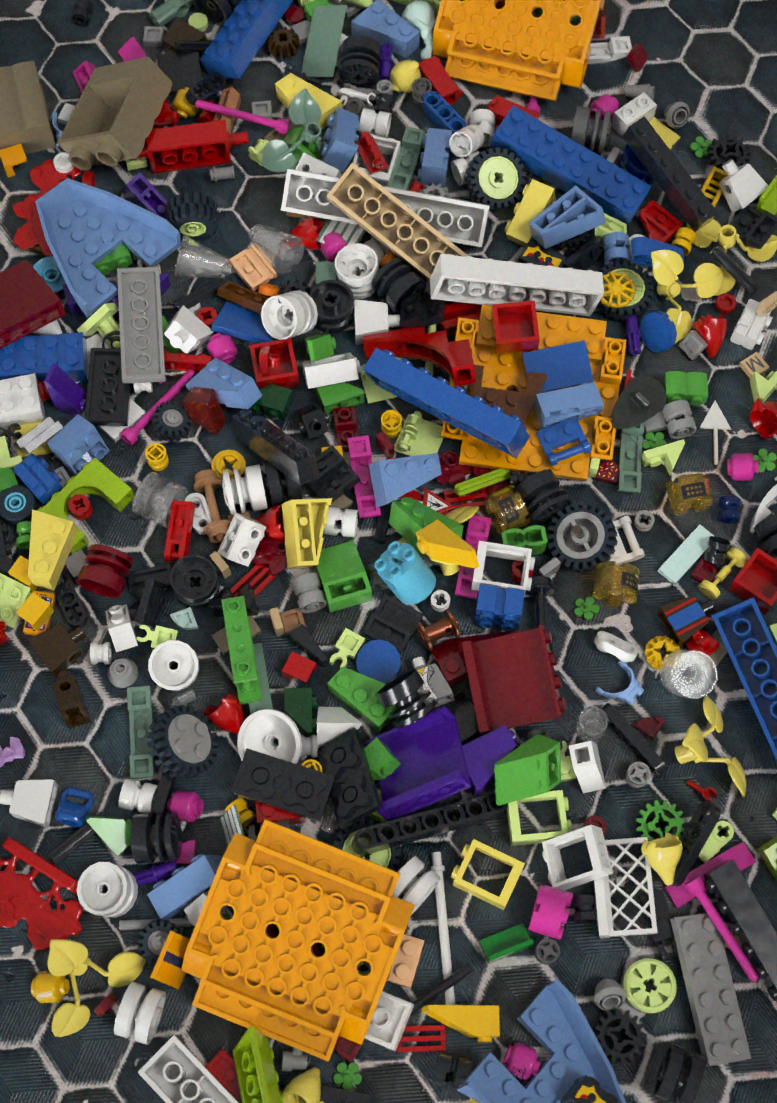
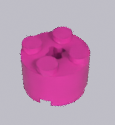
(550, 911)

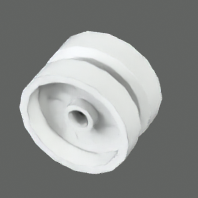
(160, 665)
(411, 886)
(107, 889)
(139, 1013)

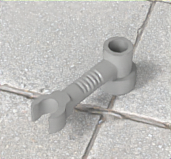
(383, 86)
(294, 1060)

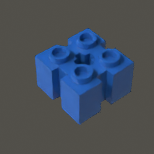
(499, 607)

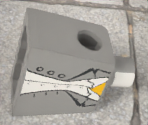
(433, 681)

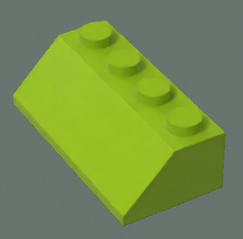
(256, 1069)

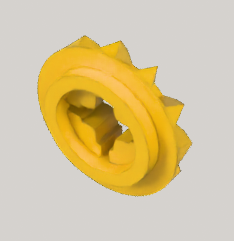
(231, 457)
(654, 657)

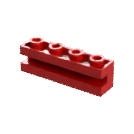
(456, 311)

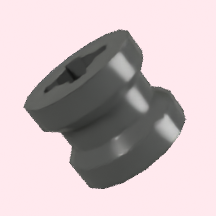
(549, 948)

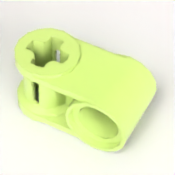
(715, 842)

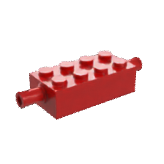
(190, 146)

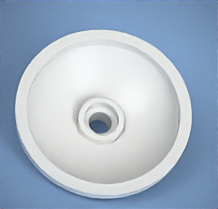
(262, 728)

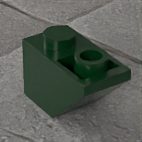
(274, 402)
(299, 707)

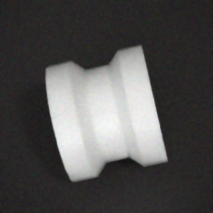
(139, 387)
(100, 653)

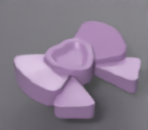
(15, 750)

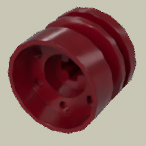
(105, 571)

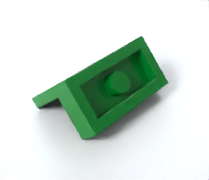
(506, 943)

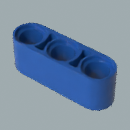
(436, 108)
(643, 246)

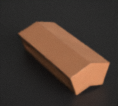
(231, 99)

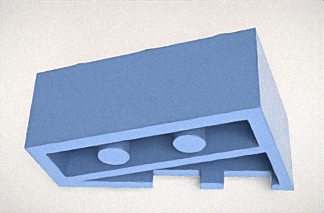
(386, 27)
(340, 139)
(435, 157)
(566, 218)
(229, 384)
(567, 403)
(401, 475)
(185, 886)

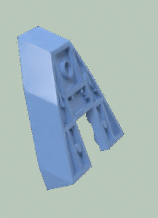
(89, 224)
(565, 1033)

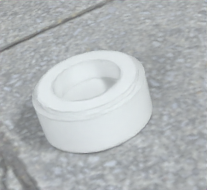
(62, 163)

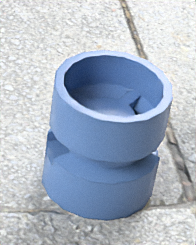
(616, 248)

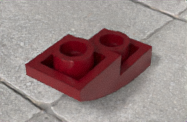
(345, 425)

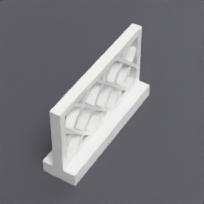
(603, 894)

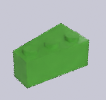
(410, 516)
(359, 695)

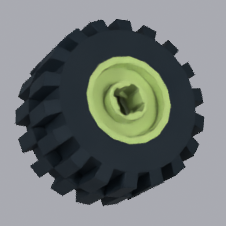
(193, 215)

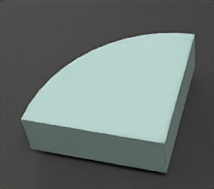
(184, 619)

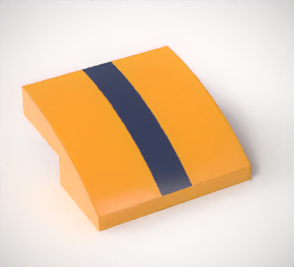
(170, 961)

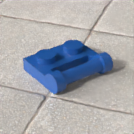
(561, 435)

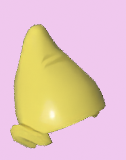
(404, 75)
(663, 855)
(304, 1088)

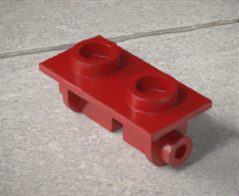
(371, 153)

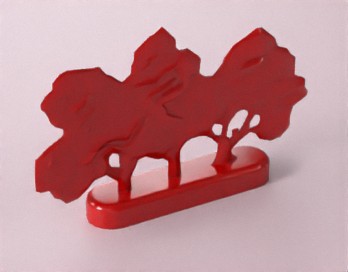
(46, 178)
(23, 901)

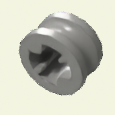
(642, 527)

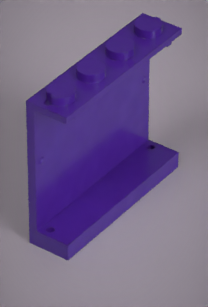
(430, 764)

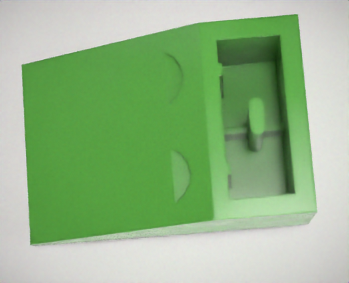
(343, 576)
(528, 770)

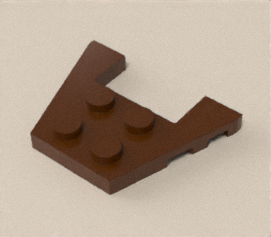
(509, 401)

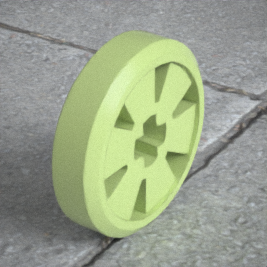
(662, 979)

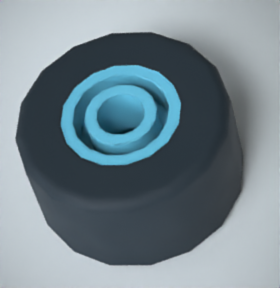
(21, 511)

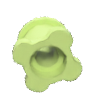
(256, 153)

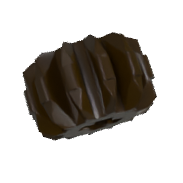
(283, 43)

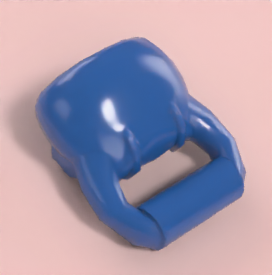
(73, 813)

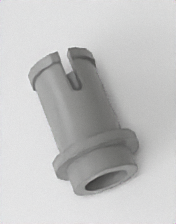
(221, 173)

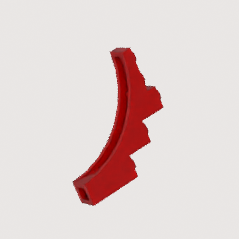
(433, 347)

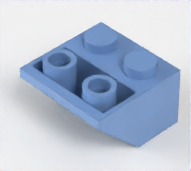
(78, 444)

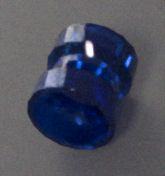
(729, 509)

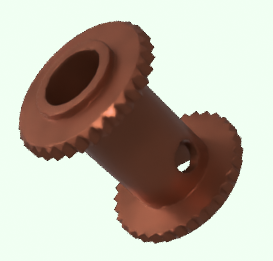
(438, 629)

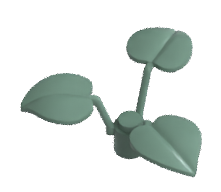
(303, 111)

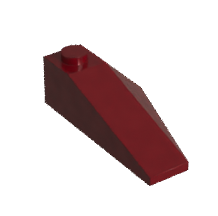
(450, 656)

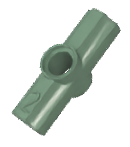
(170, 10)

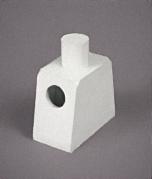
(741, 185)
(372, 319)
(187, 331)
(31, 800)

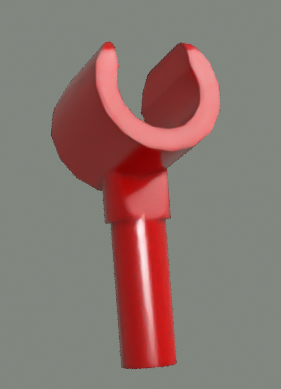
(706, 793)

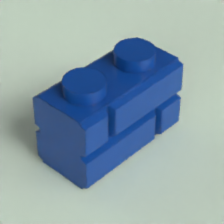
(37, 478)

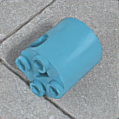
(405, 573)

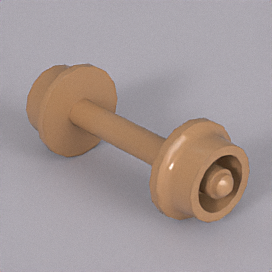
(206, 482)

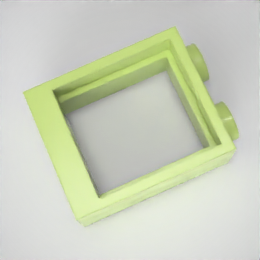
(514, 822)

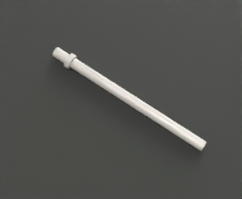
(438, 868)

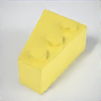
(291, 85)
(535, 200)
(303, 531)
(49, 548)

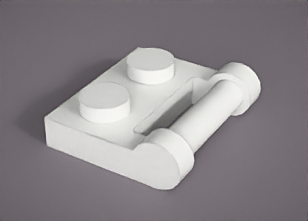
(620, 554)

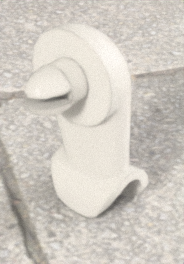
(346, 94)

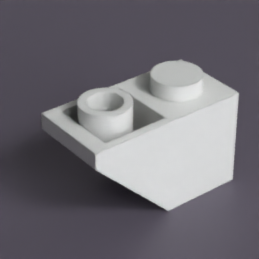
(121, 627)
(587, 766)

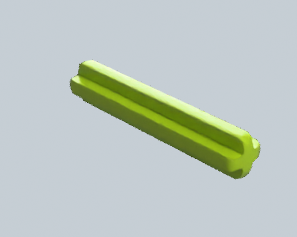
(482, 481)

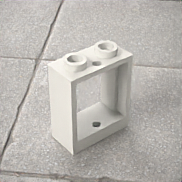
(387, 146)
(331, 370)
(505, 552)
(597, 851)

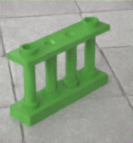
(241, 650)

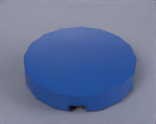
(658, 331)
(379, 661)

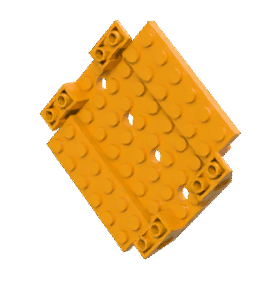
(512, 47)
(508, 371)
(312, 897)

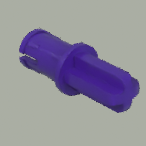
(386, 62)
(633, 335)
(156, 873)

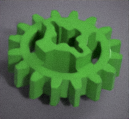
(658, 811)

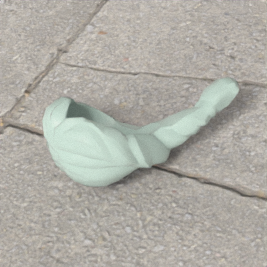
(422, 17)

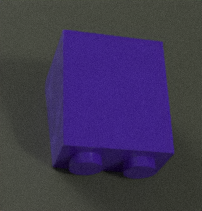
(483, 754)

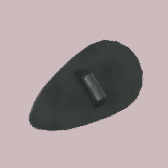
(638, 402)

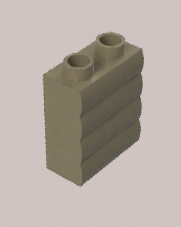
(24, 109)
(115, 113)

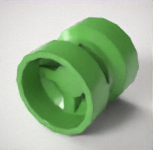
(24, 532)

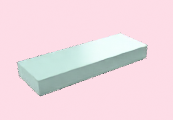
(685, 555)

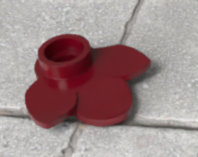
(453, 472)
(271, 554)

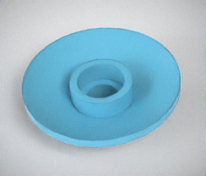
(48, 268)

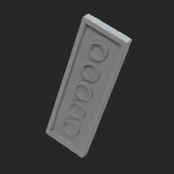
(140, 325)
(710, 990)

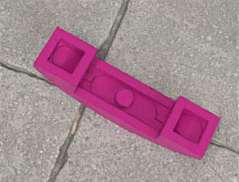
(360, 460)
(477, 531)
(738, 853)

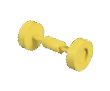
(736, 558)

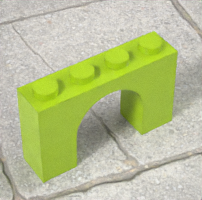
(95, 480)

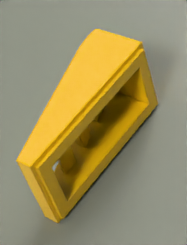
(718, 174)

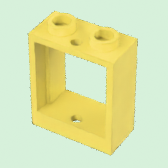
(482, 894)

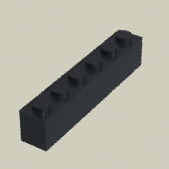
(669, 174)
(275, 446)
(746, 919)

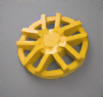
(617, 290)

